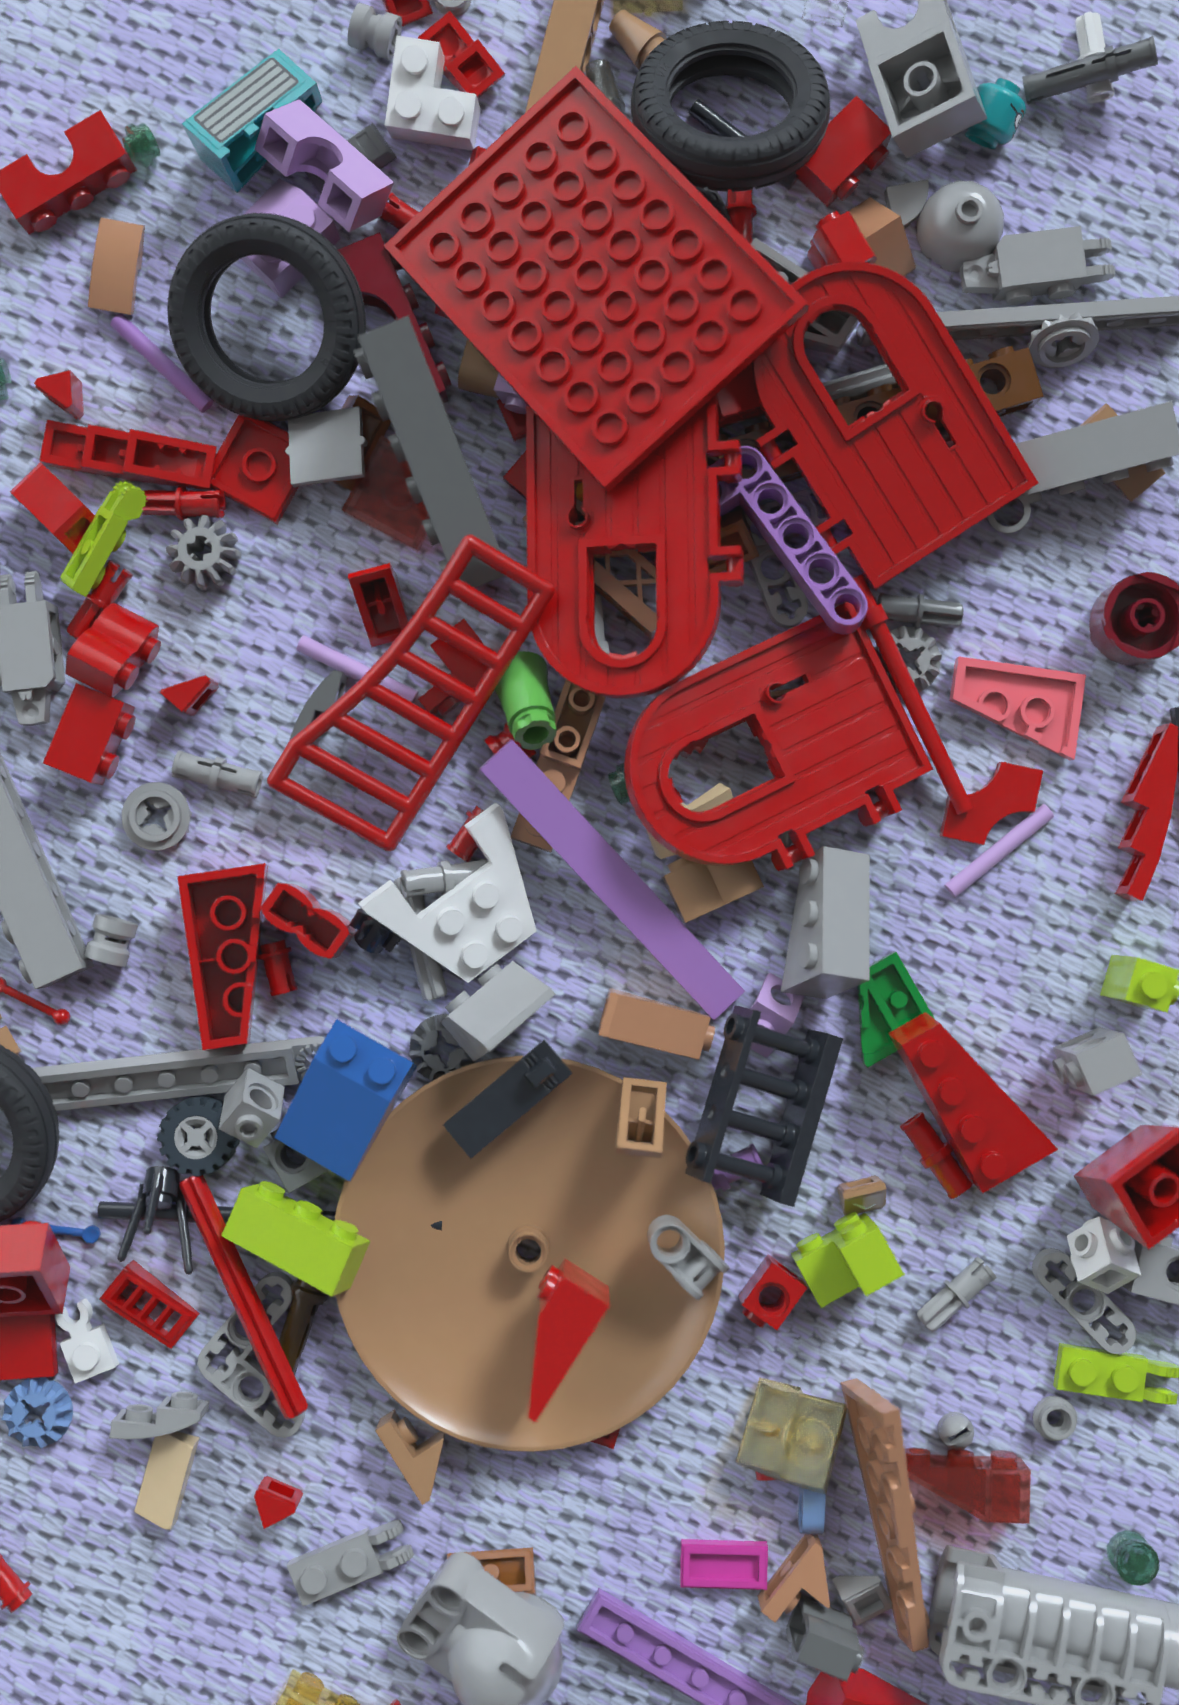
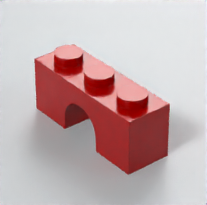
(96, 165)

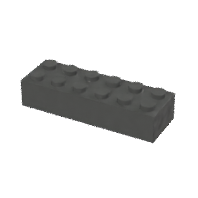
(426, 443)

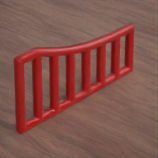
(399, 654)

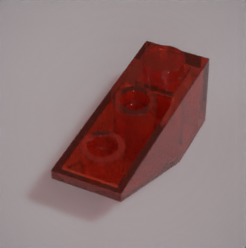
(985, 1486)

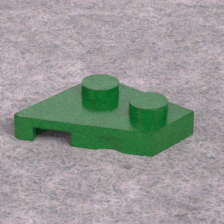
(884, 1005)

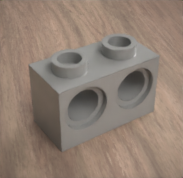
(1095, 1061)

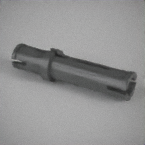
(1090, 70)

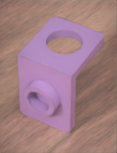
(773, 1014)

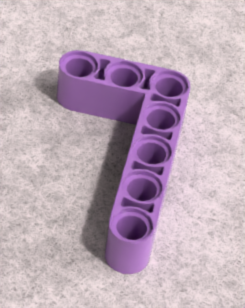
(788, 520)

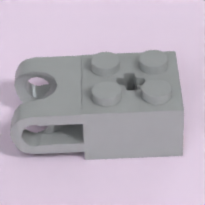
(921, 76)

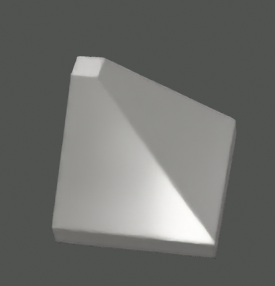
(862, 1596)

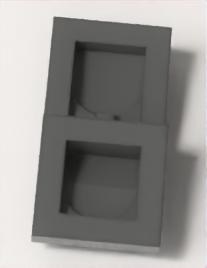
(321, 699)

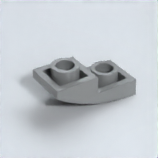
(172, 1415)

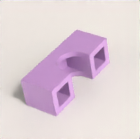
(301, 141)

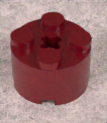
(1117, 630)

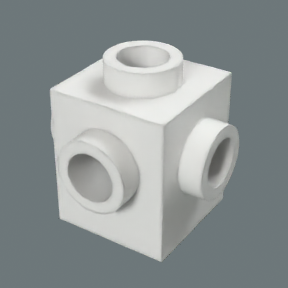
(1103, 1255)

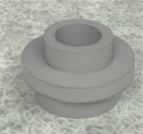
(1061, 1429)

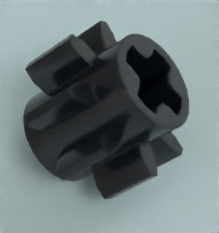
(372, 934)

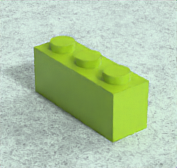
(296, 1237)

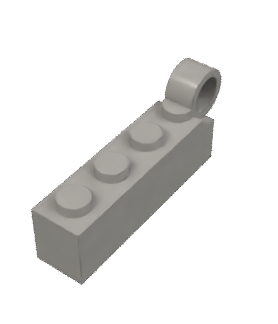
(1096, 450)

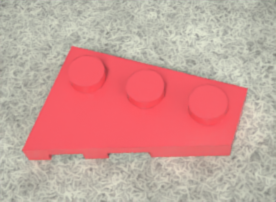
(1023, 699)

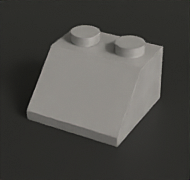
(495, 1009)

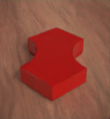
(1007, 792)

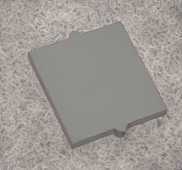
(326, 447)

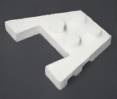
(475, 919)

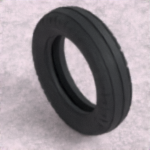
(740, 51)
(194, 334)
(33, 1131)

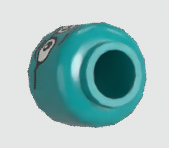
(1003, 112)

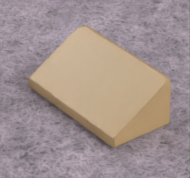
(166, 1478)

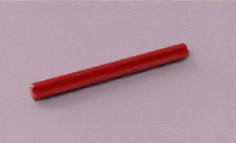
(244, 1297)

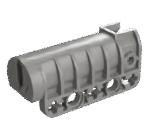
(1049, 1634)

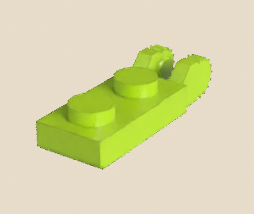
(102, 537)
(1111, 1375)

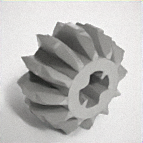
(213, 563)

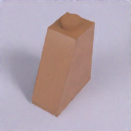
(655, 1024)

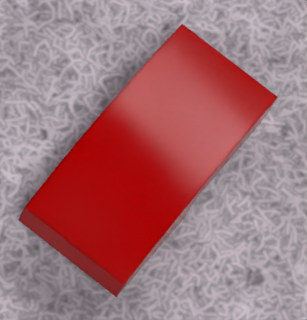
(466, 61)

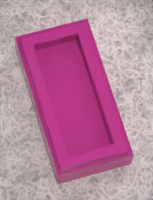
(723, 1564)

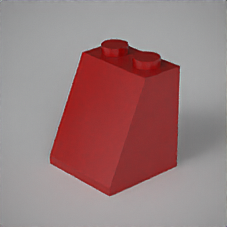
(1137, 1183)

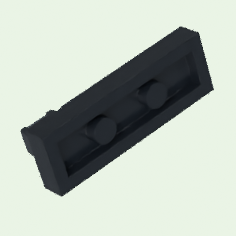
(507, 1098)

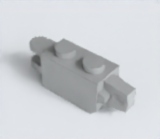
(1037, 265)
(29, 649)

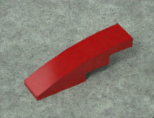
(128, 455)
(1152, 797)

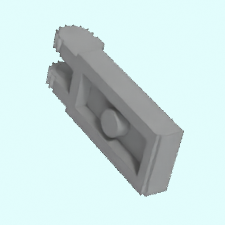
(346, 1562)

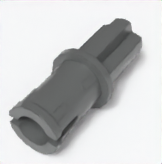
(921, 610)

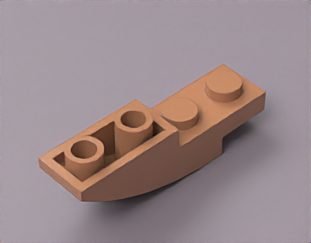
(564, 756)

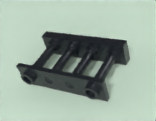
(800, 1119)

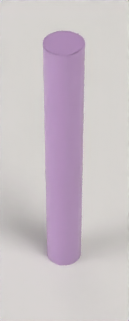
(349, 666)
(999, 850)

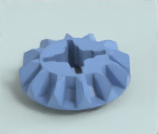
(56, 1418)

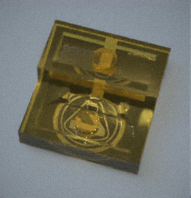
(792, 1435)

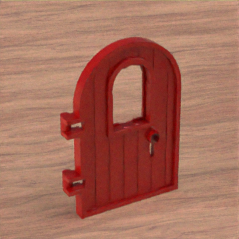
(891, 470)
(659, 507)
(820, 743)

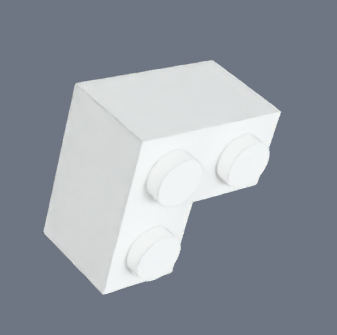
(419, 106)

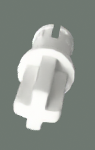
(1092, 42)

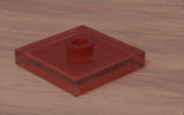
(385, 500)

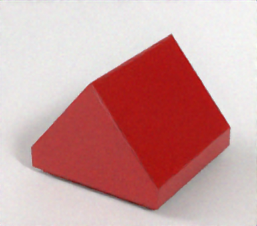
(64, 391)
(276, 1500)

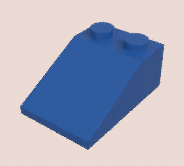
(344, 1100)

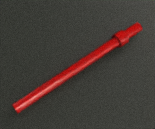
(875, 622)

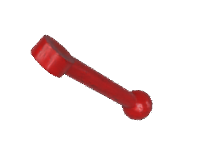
(60, 1016)

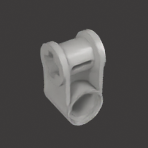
(690, 1260)

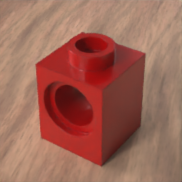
(771, 1274)

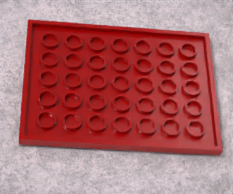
(595, 278)

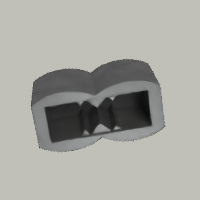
(824, 1639)

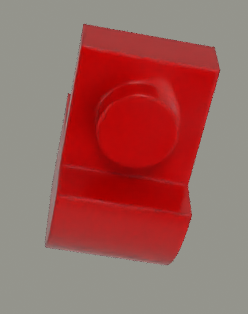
(461, 667)

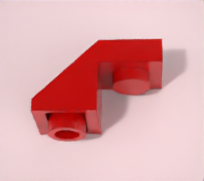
(54, 506)

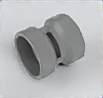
(374, 30)
(108, 949)

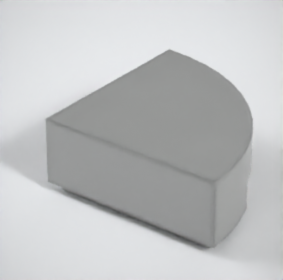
(907, 200)

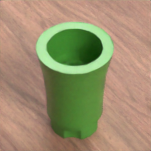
(527, 700)

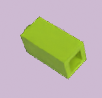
(1141, 983)

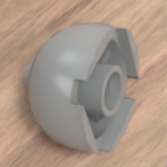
(960, 224)

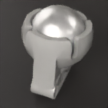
(485, 1636)

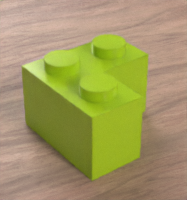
(846, 1259)

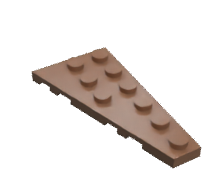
(884, 1473)

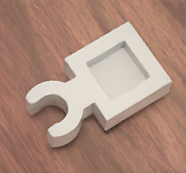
(88, 1348)

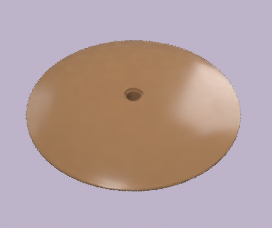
(457, 1309)

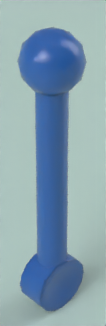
(89, 1234)

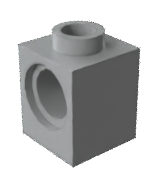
(252, 1108)

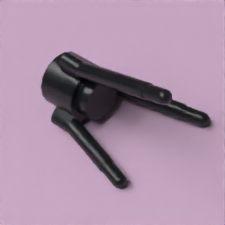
(159, 1192)

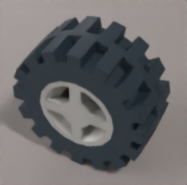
(187, 1146)

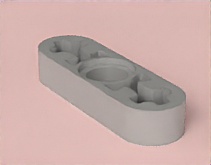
(1096, 1331)

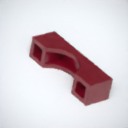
(382, 289)

